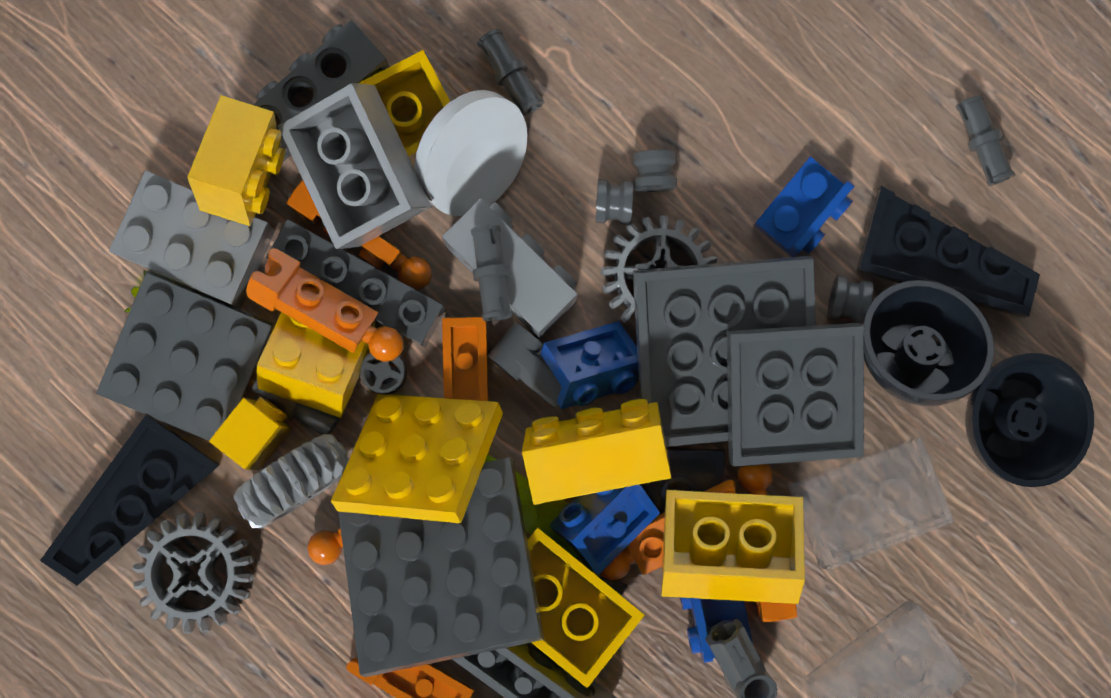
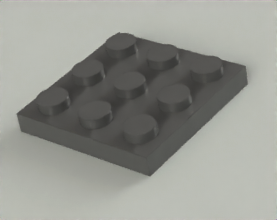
(183, 356)
(795, 394)

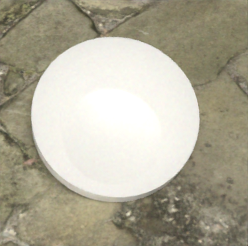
(471, 151)

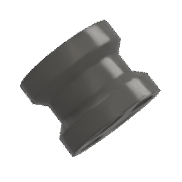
(655, 170)
(614, 201)
(849, 299)
(376, 371)

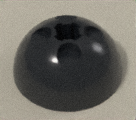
(926, 343)
(1048, 424)

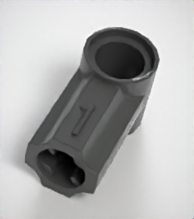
(521, 358)
(740, 661)

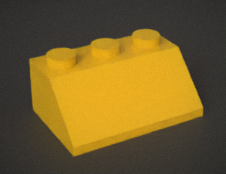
(733, 547)

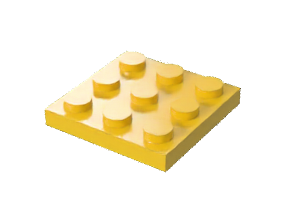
(418, 458)

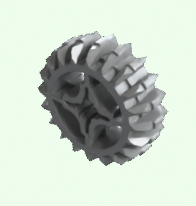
(662, 238)
(291, 481)
(210, 585)

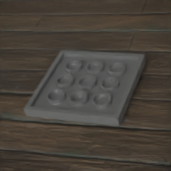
(684, 330)
(439, 586)

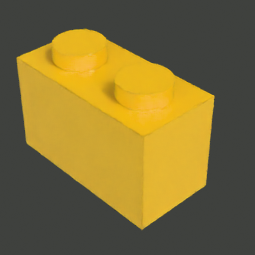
(252, 433)

